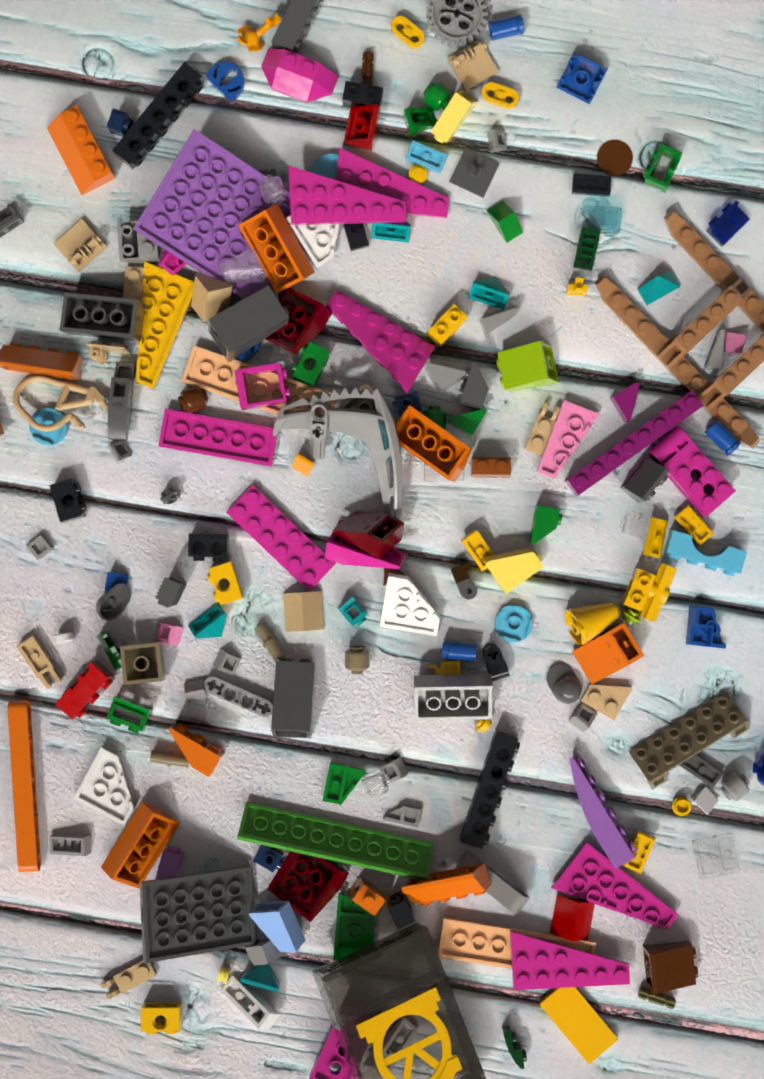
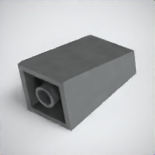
(247, 322)
(293, 699)

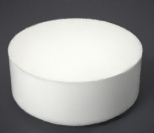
(64, 637)

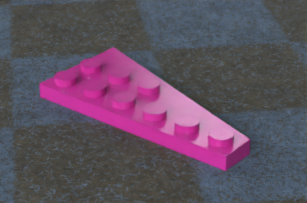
(372, 177)
(329, 201)
(388, 343)
(597, 881)
(554, 965)

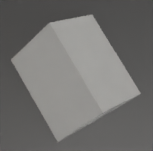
(443, 376)

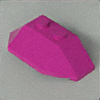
(297, 75)

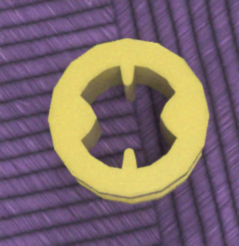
(223, 974)

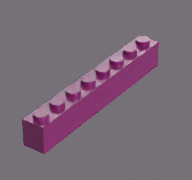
(634, 443)

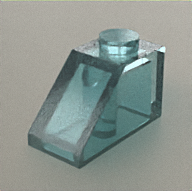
(604, 219)

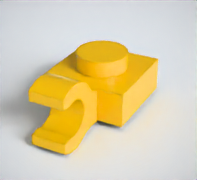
(577, 288)

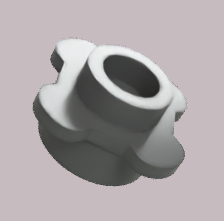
(169, 496)

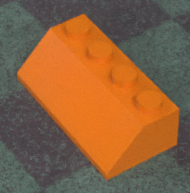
(80, 150)
(276, 248)
(41, 362)
(432, 444)
(140, 845)
(448, 884)

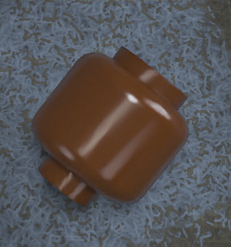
(192, 399)

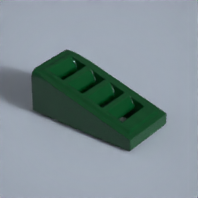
(587, 232)

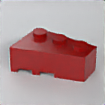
(85, 690)

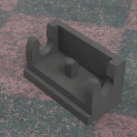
(9, 220)

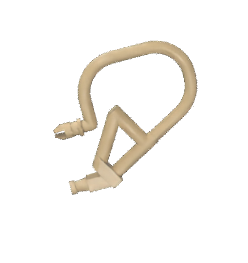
(92, 395)

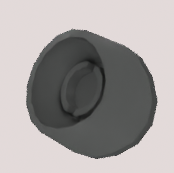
(113, 603)
(564, 683)

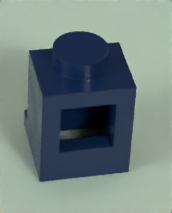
(119, 122)
(414, 401)
(266, 851)

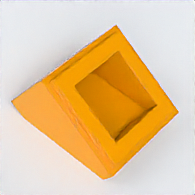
(303, 464)

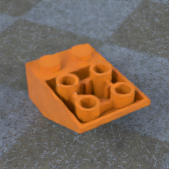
(608, 653)
(199, 753)

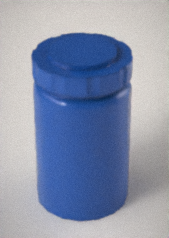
(506, 27)
(722, 437)
(458, 650)

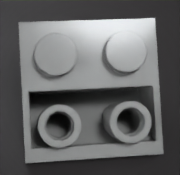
(134, 246)

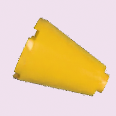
(590, 620)

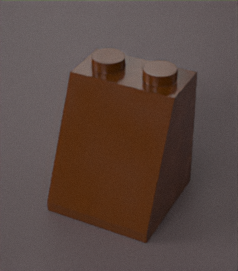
(670, 966)

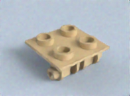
(473, 64)
(80, 245)
(99, 351)

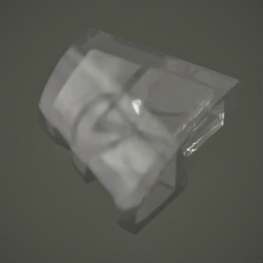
(243, 268)

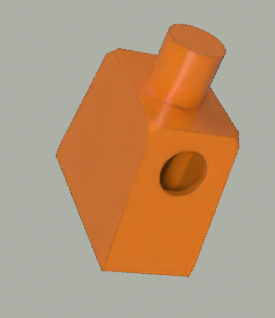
(368, 896)

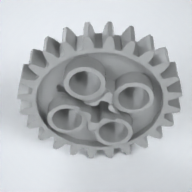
(452, 31)

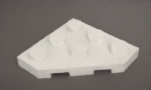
(316, 240)
(407, 607)
(107, 788)

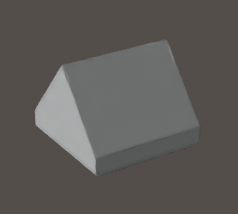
(496, 140)
(119, 451)
(195, 690)

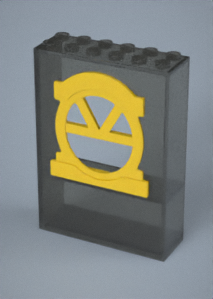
(391, 981)

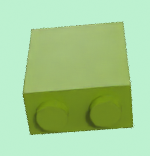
(527, 367)

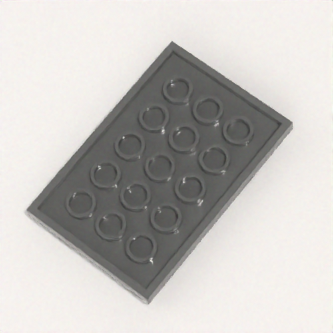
(196, 913)

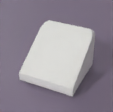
(705, 800)

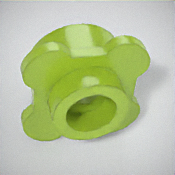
(630, 616)

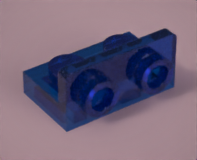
(728, 224)

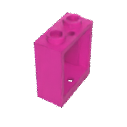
(242, 390)

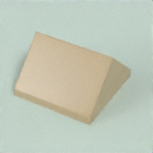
(210, 296)
(303, 611)

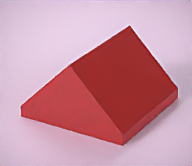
(362, 126)
(572, 918)

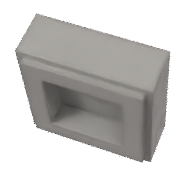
(40, 547)

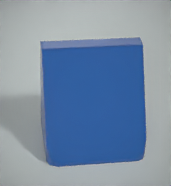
(115, 578)

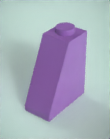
(170, 863)

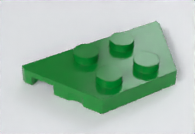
(353, 927)

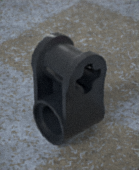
(495, 665)

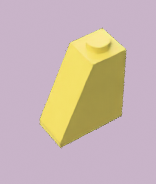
(453, 116)
(513, 567)

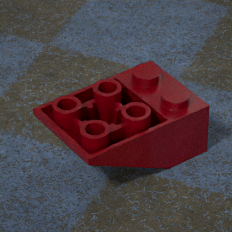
(371, 532)

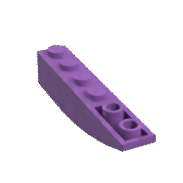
(601, 817)

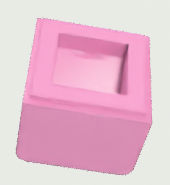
(734, 343)
(169, 633)

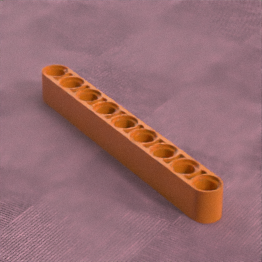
(24, 786)

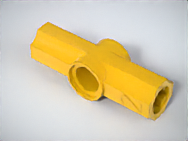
(659, 592)

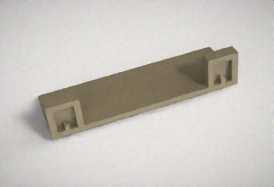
(688, 738)

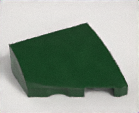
(112, 652)

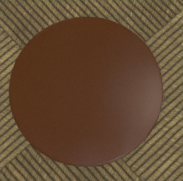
(614, 157)

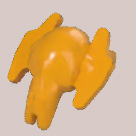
(251, 36)

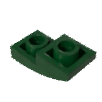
(515, 1050)

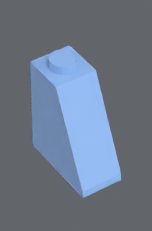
(279, 924)

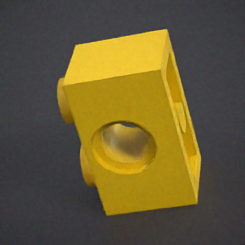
(447, 325)
(638, 589)
(234, 590)
(170, 1011)

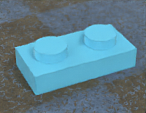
(426, 156)

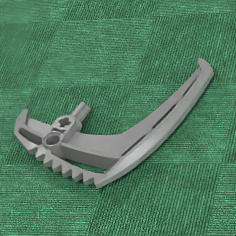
(357, 423)

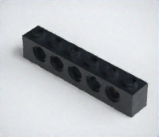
(184, 76)
(468, 834)

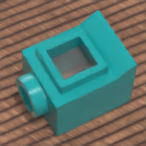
(353, 612)

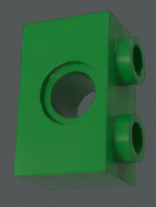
(316, 353)

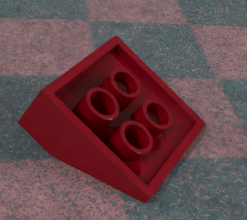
(304, 323)
(307, 883)

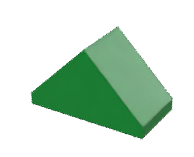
(418, 119)
(505, 221)
(467, 422)

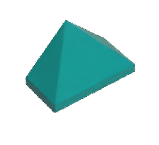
(391, 231)
(658, 287)
(489, 292)
(210, 623)
(262, 977)

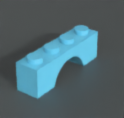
(681, 546)

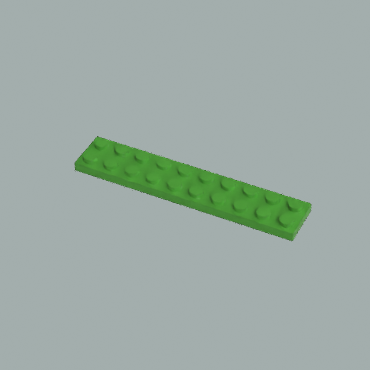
(336, 841)

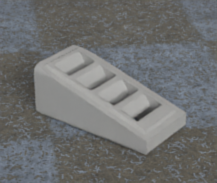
(493, 321)
(715, 357)
(82, 844)

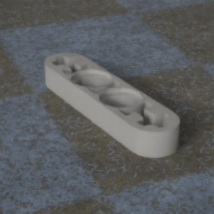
(237, 699)

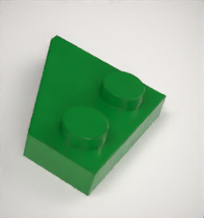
(340, 782)

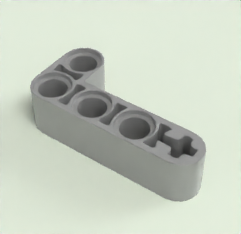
(501, 890)

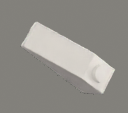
(250, 1003)
(398, 1038)

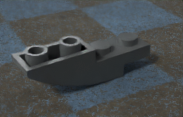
(120, 401)

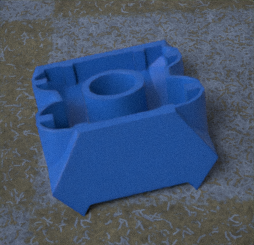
(582, 77)

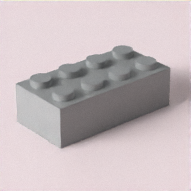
(452, 697)

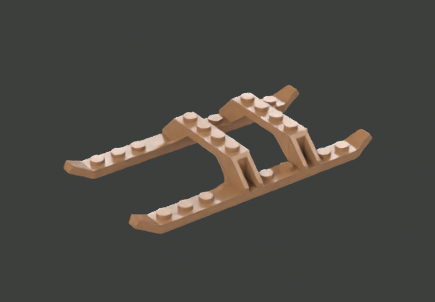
(672, 350)

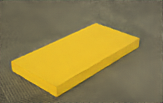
(578, 1022)

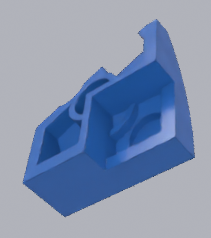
(703, 628)

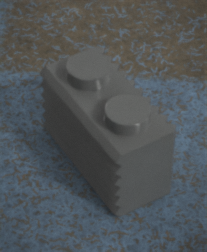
(170, 592)

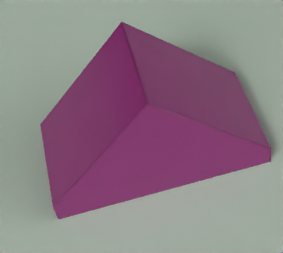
(625, 401)

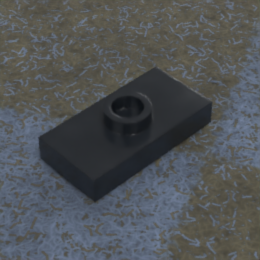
(591, 185)
(356, 236)

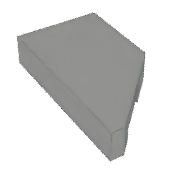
(405, 815)

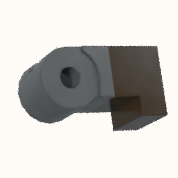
(463, 581)

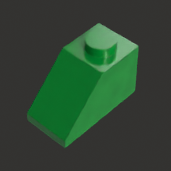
(544, 522)

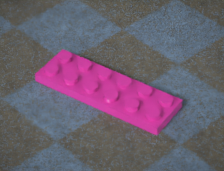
(218, 437)
(280, 538)

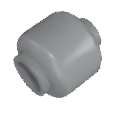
(735, 786)

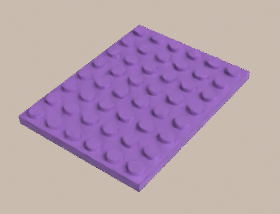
(202, 205)

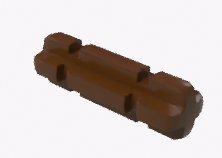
(367, 68)

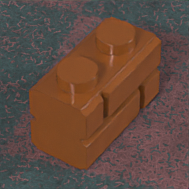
(490, 467)

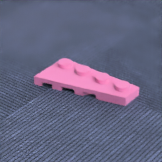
(566, 435)

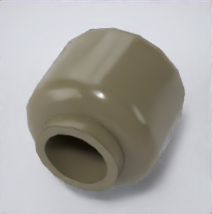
(357, 659)

